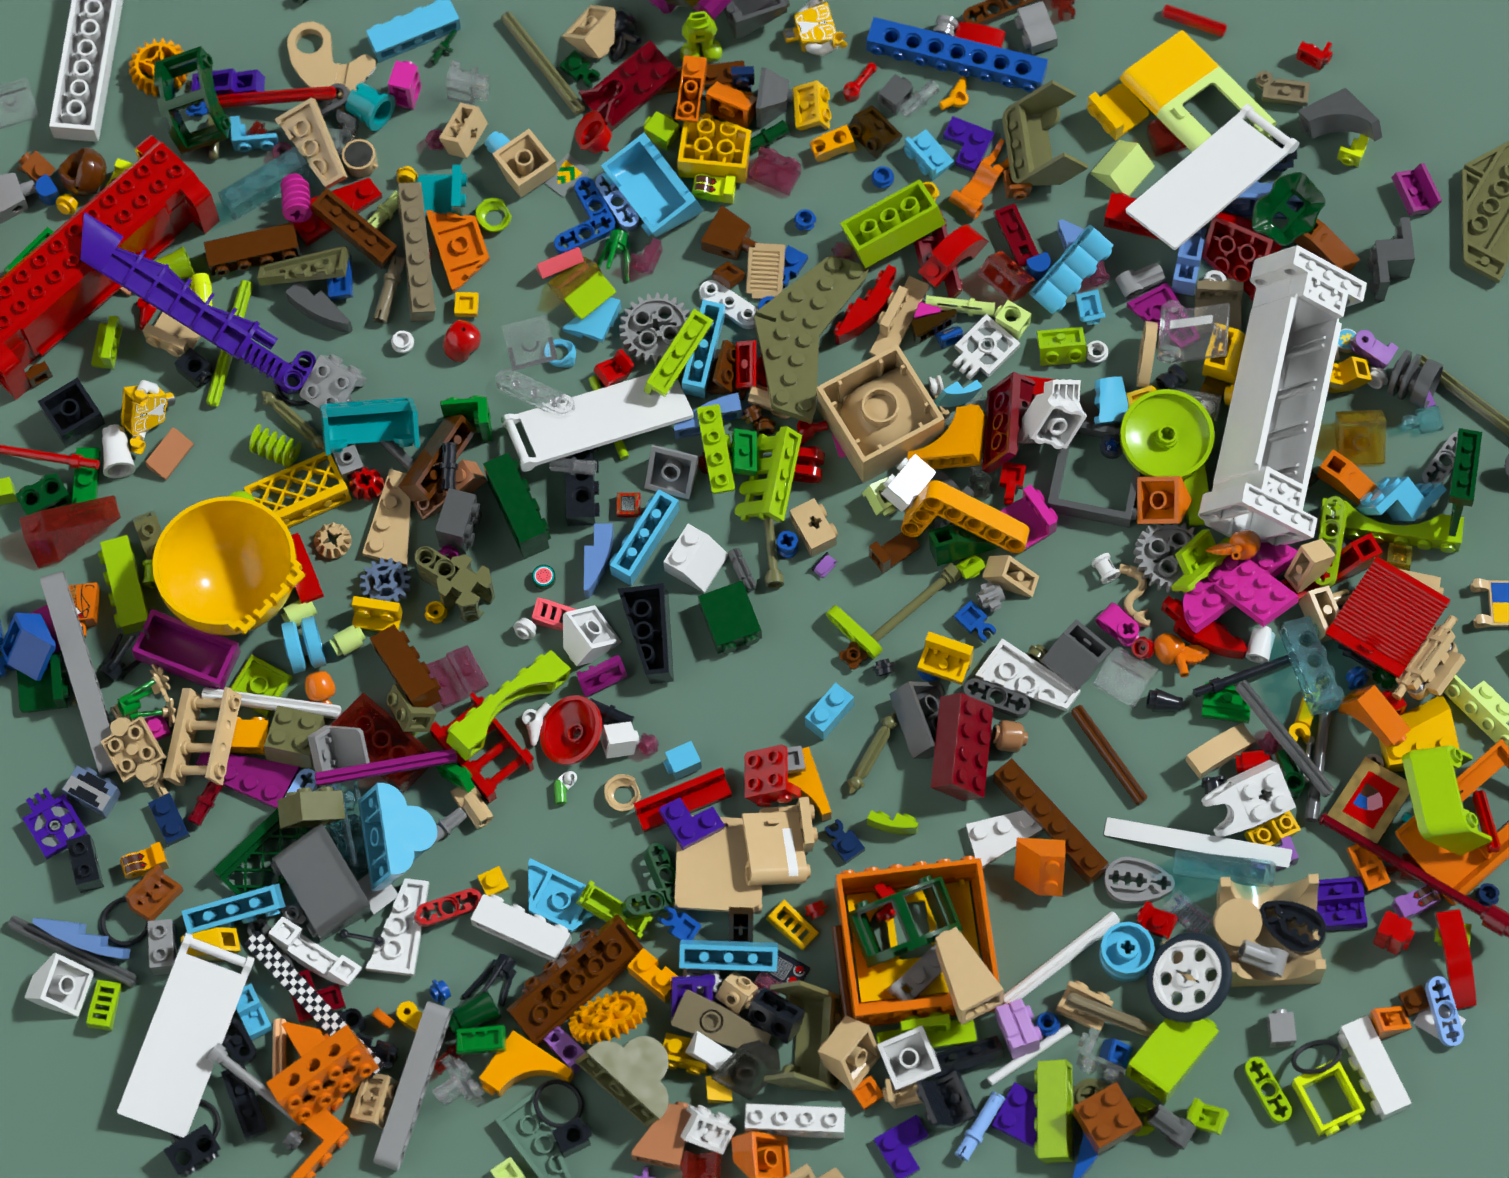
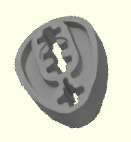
(1136, 868)

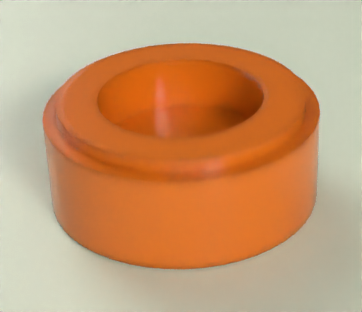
(383, 1018)

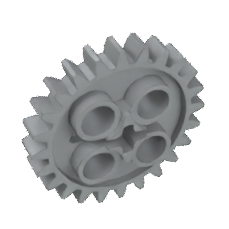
(651, 310)
(1162, 539)

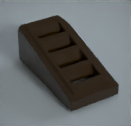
(930, 325)

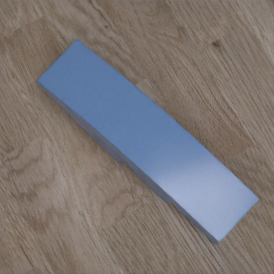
(75, 935)

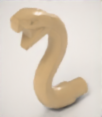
(1139, 617)

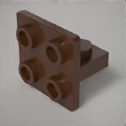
(723, 372)

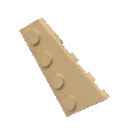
(390, 524)

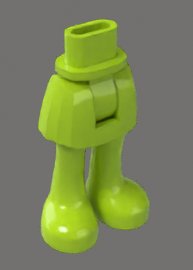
(700, 28)

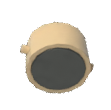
(359, 158)

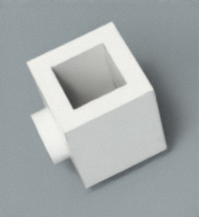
(619, 739)

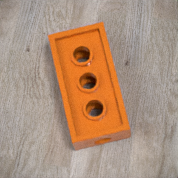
(305, 1084)

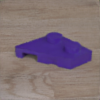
(1018, 1115)

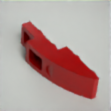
(866, 312)
(1212, 637)

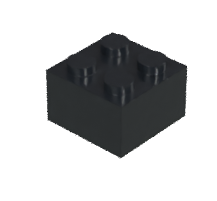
(71, 412)

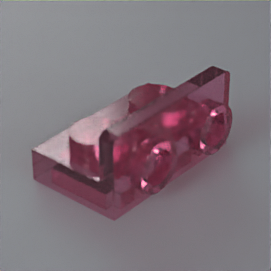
(775, 170)

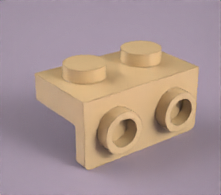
(1078, 1016)

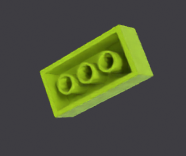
(892, 223)

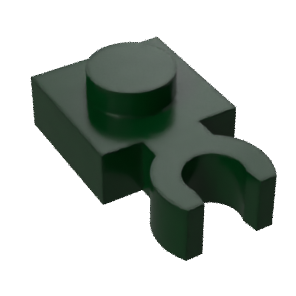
(579, 67)

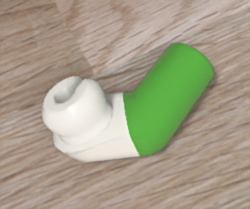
(563, 784)

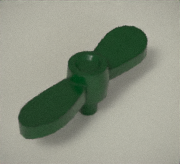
(443, 47)

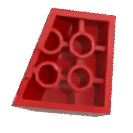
(1234, 247)

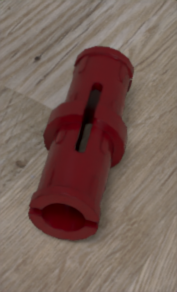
(204, 803)

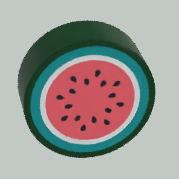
(543, 577)

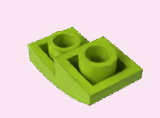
(901, 824)

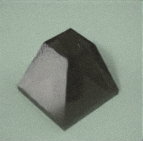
(747, 1067)

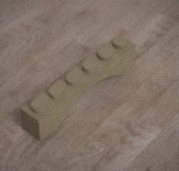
(416, 251)

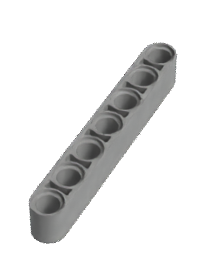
(412, 1086)

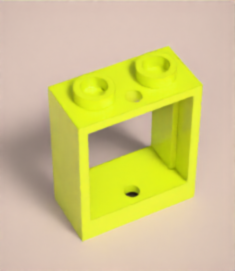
(1307, 1080)

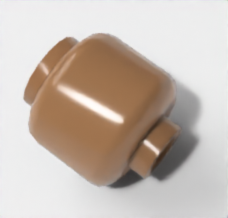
(1009, 736)

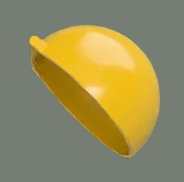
(226, 565)

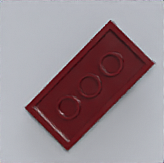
(630, 85)
(1004, 418)

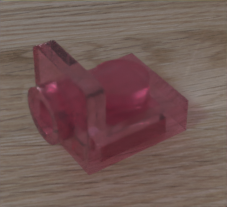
(649, 258)

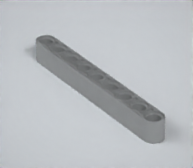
(79, 666)

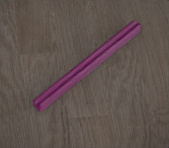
(386, 767)

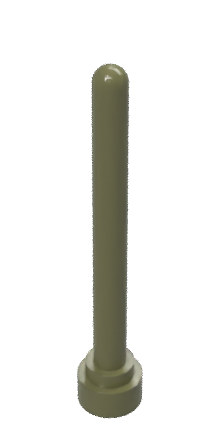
(949, 575)
(774, 577)

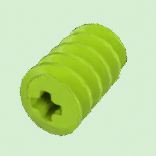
(273, 448)

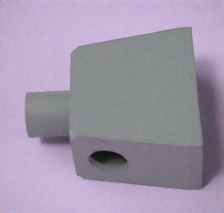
(13, 196)

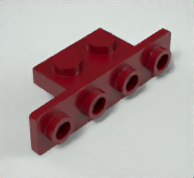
(925, 246)

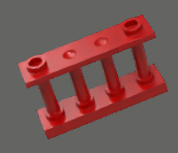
(488, 785)

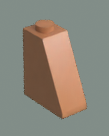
(663, 1140)

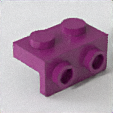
(1417, 190)

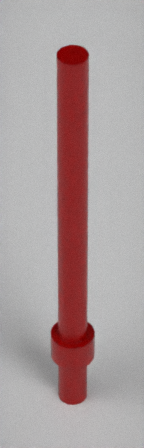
(73, 461)

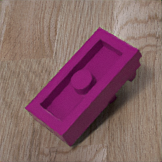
(601, 675)

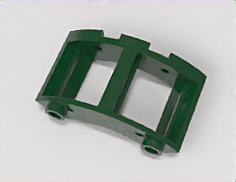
(169, 105)
(939, 904)

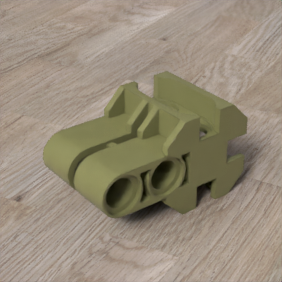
(456, 581)

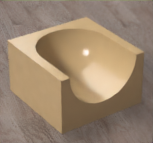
(879, 412)

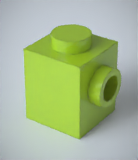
(661, 130)

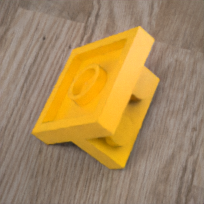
(945, 658)

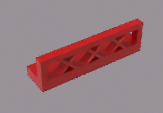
(695, 794)

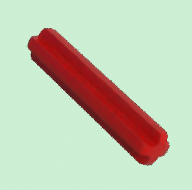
(1194, 20)
(1486, 820)

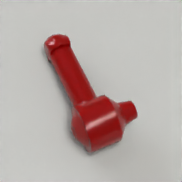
(852, 89)

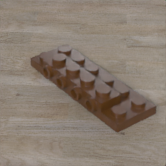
(574, 978)

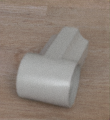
(1134, 283)
(1269, 960)

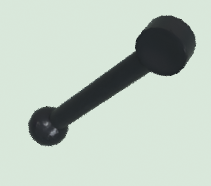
(379, 940)

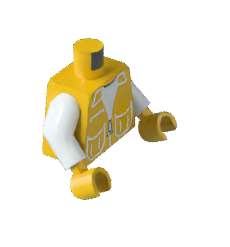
(815, 29)
(142, 410)

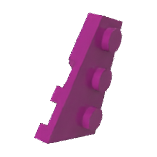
(1149, 304)

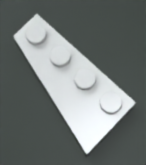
(1022, 674)

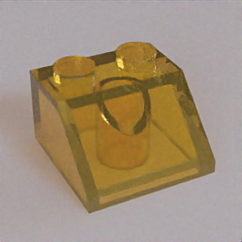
(1361, 436)

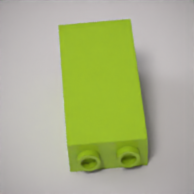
(1170, 1056)

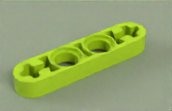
(1334, 541)

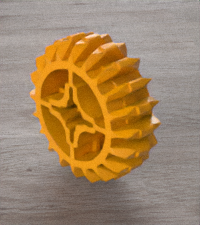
(145, 61)

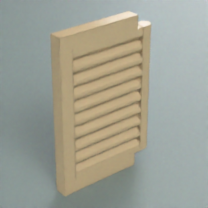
(765, 270)

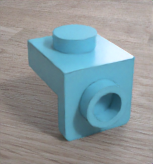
(1089, 307)

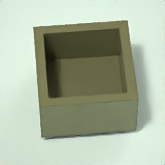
(288, 737)
(311, 807)

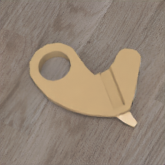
(319, 68)

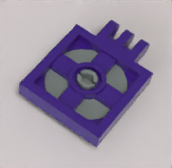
(53, 823)

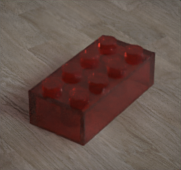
(383, 739)

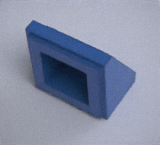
(949, 336)
(1116, 1052)

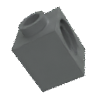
(895, 93)

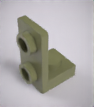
(148, 531)
(410, 718)

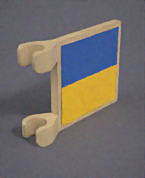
(1498, 603)

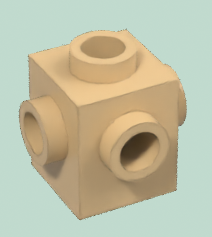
(736, 992)

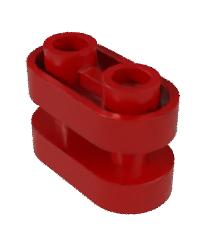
(806, 465)

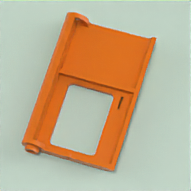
(1472, 868)

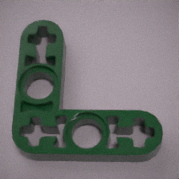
(662, 891)

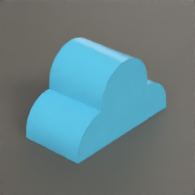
(393, 833)

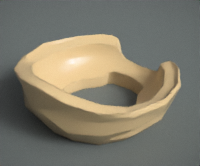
(616, 782)

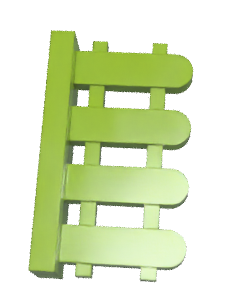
(779, 479)

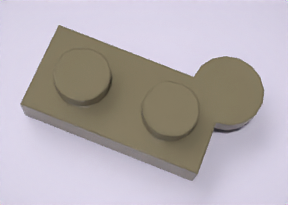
(1282, 90)

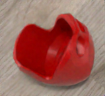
(461, 340)

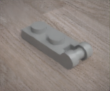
(917, 977)

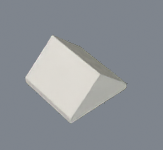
(909, 1057)

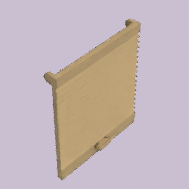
(713, 873)

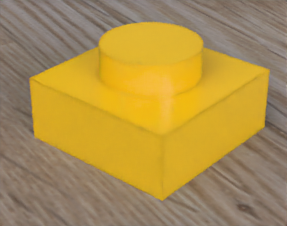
(466, 304)
(493, 881)

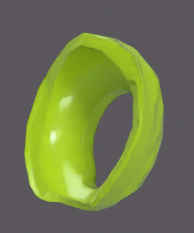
(488, 205)

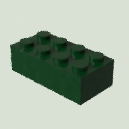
(517, 505)

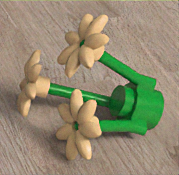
(131, 703)

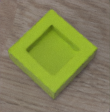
(971, 567)

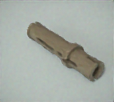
(392, 280)

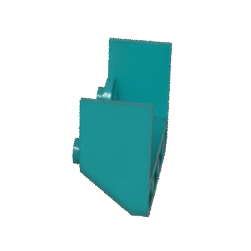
(369, 422)

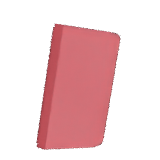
(560, 263)

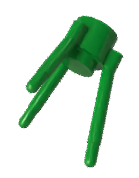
(616, 244)

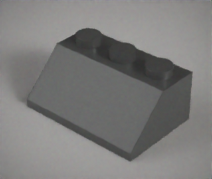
(918, 715)

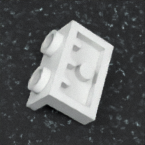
(708, 1129)

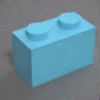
(829, 711)

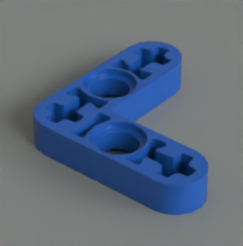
(596, 219)

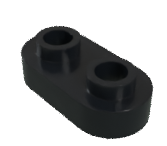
(239, 1042)

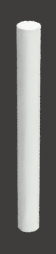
(1018, 1062)

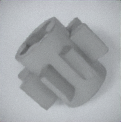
(990, 596)

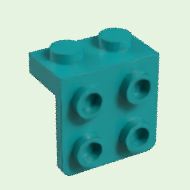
(444, 192)

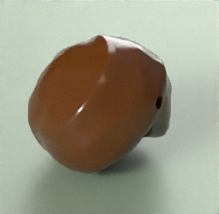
(83, 172)

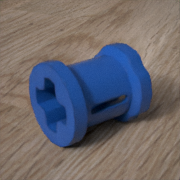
(783, 550)

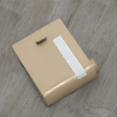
(774, 851)

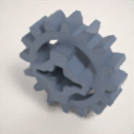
(383, 573)

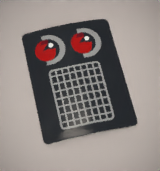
(788, 969)

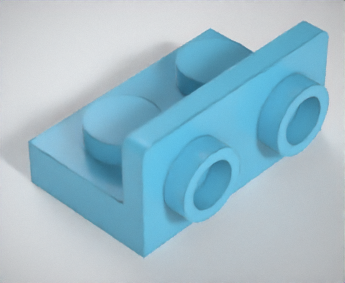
(928, 154)

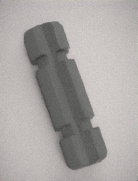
(742, 569)

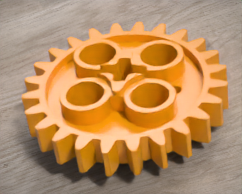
(607, 1017)

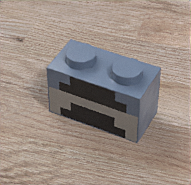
(92, 791)

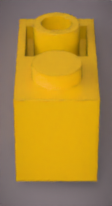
(220, 937)

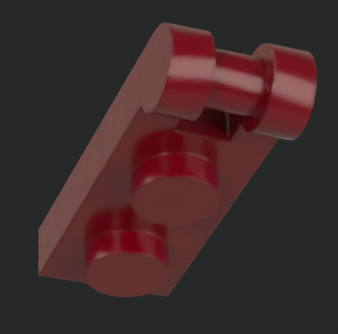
(1015, 233)

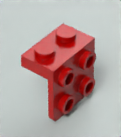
(768, 776)

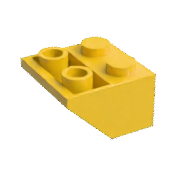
(1226, 367)

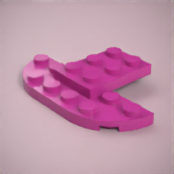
(1245, 585)

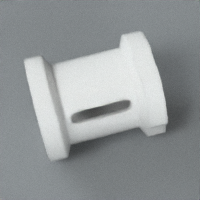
(1105, 568)

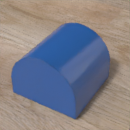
(47, 190)
(1038, 265)

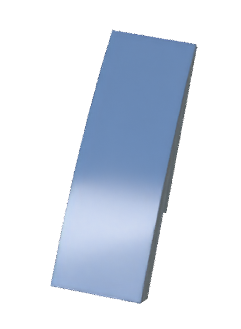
(1188, 264)
(730, 410)
(597, 557)

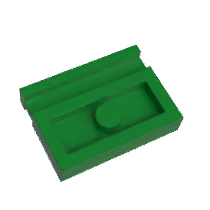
(1226, 706)

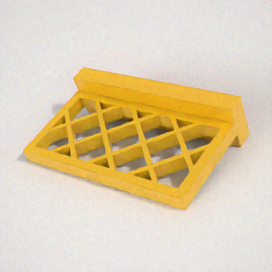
(303, 507)

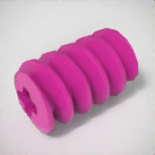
(295, 198)

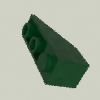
(955, 543)

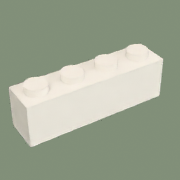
(520, 928)
(1374, 1068)

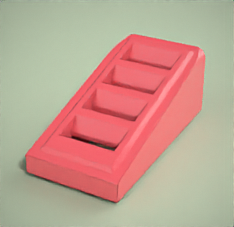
(551, 606)

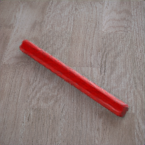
(276, 96)

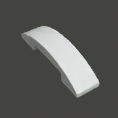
(311, 955)

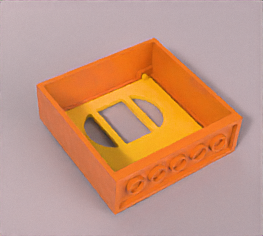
(877, 1004)

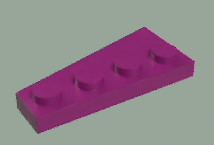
(256, 778)

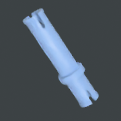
(975, 1134)

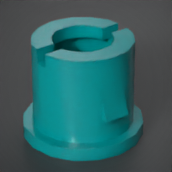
(370, 106)

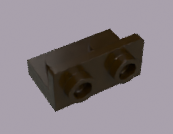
(873, 131)

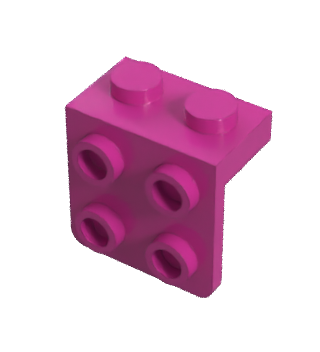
(1035, 514)

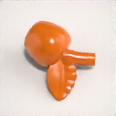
(1241, 545)
(1172, 650)
(319, 687)

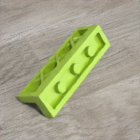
(678, 353)

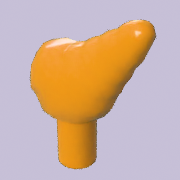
(957, 96)

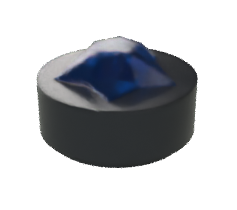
(1111, 446)

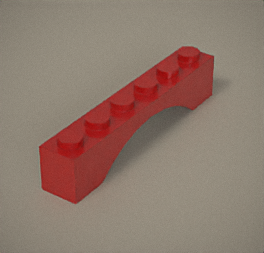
(1353, 559)

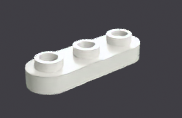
(733, 312)

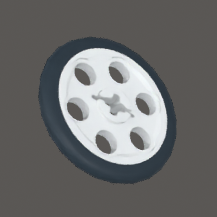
(1215, 991)

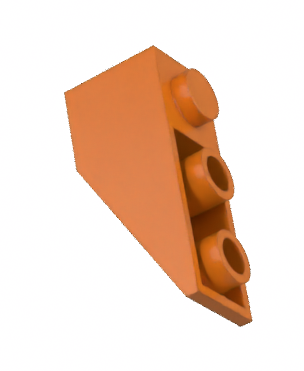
(691, 88)
(1345, 477)

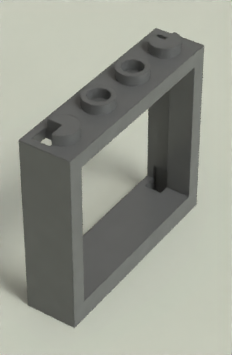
(1087, 511)

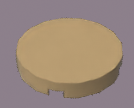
(1237, 921)

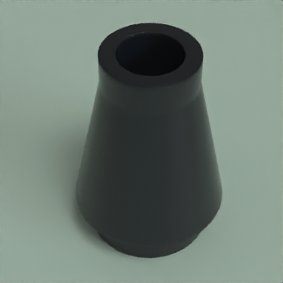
(1163, 701)

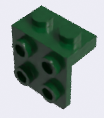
(45, 694)

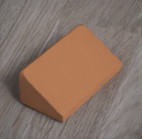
(169, 453)

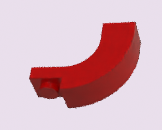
(950, 251)

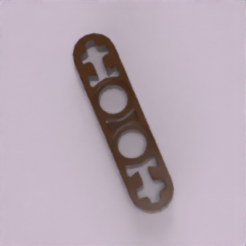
(1004, 7)

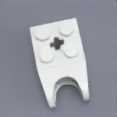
(1243, 802)

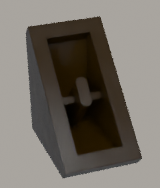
(741, 924)

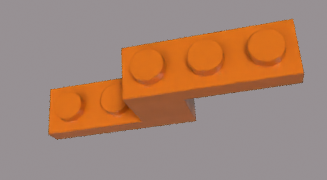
(330, 1132)

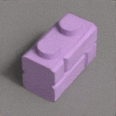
(1017, 1028)

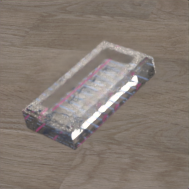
(1188, 913)

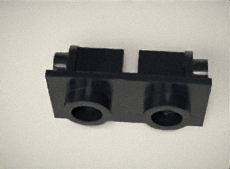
(384, 1051)

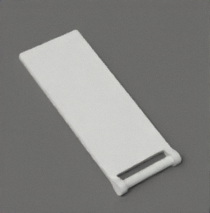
(1210, 178)
(598, 420)
(183, 1031)

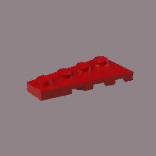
(356, 195)

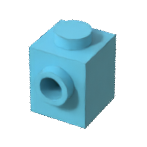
(682, 760)

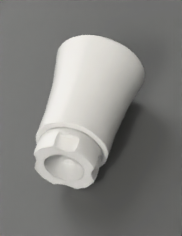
(116, 452)

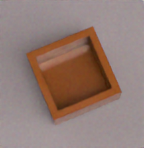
(1107, 1118)

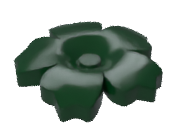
(1385, 677)

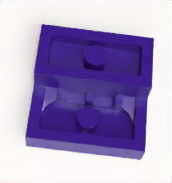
(1342, 903)

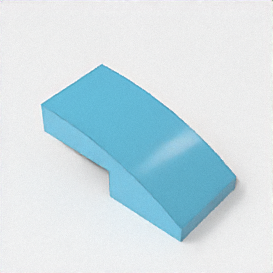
(957, 395)
(252, 1013)

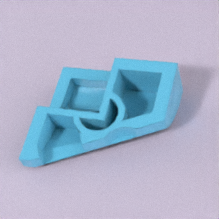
(597, 322)
(1110, 400)

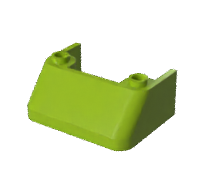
(1438, 799)

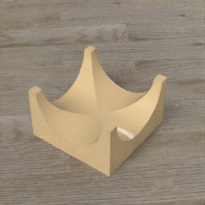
(1299, 967)

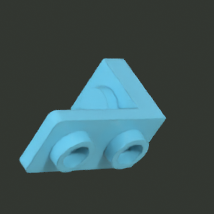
(244, 142)

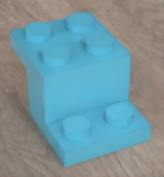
(1400, 498)

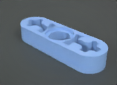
(617, 212)
(1438, 1020)

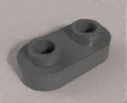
(333, 104)

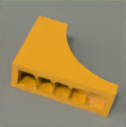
(960, 443)
(811, 785)
(520, 1062)

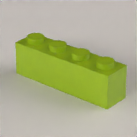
(125, 584)
(1054, 1111)

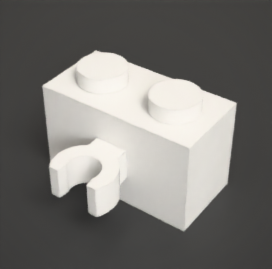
(908, 482)

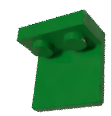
(473, 409)

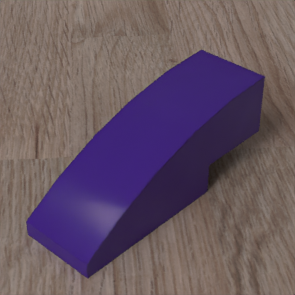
(231, 82)

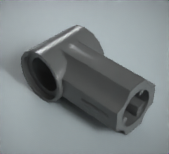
(1176, 1129)

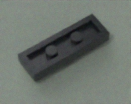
(969, 1055)
(245, 1105)

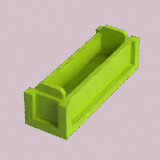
(606, 907)

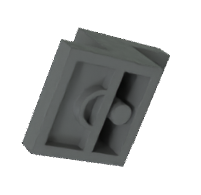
(1391, 259)

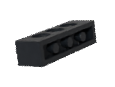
(577, 512)

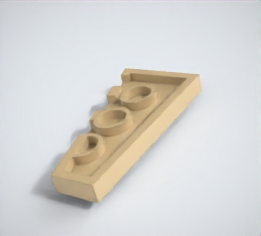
(309, 133)

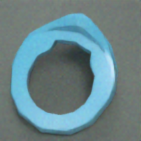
(569, 359)

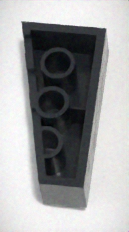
(650, 625)

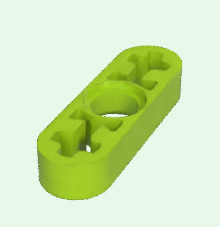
(853, 631)
(1270, 1109)

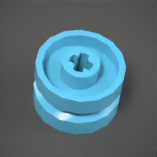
(303, 644)
(1122, 938)

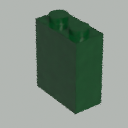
(730, 617)

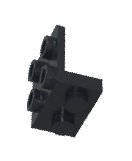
(946, 1101)

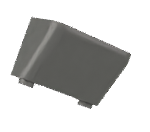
(750, 15)
(321, 883)

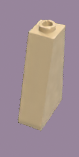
(967, 977)

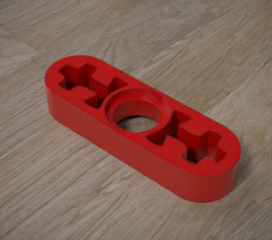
(429, 907)

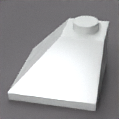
(587, 635)
(60, 985)

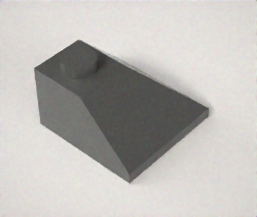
(772, 97)

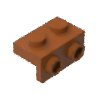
(153, 894)

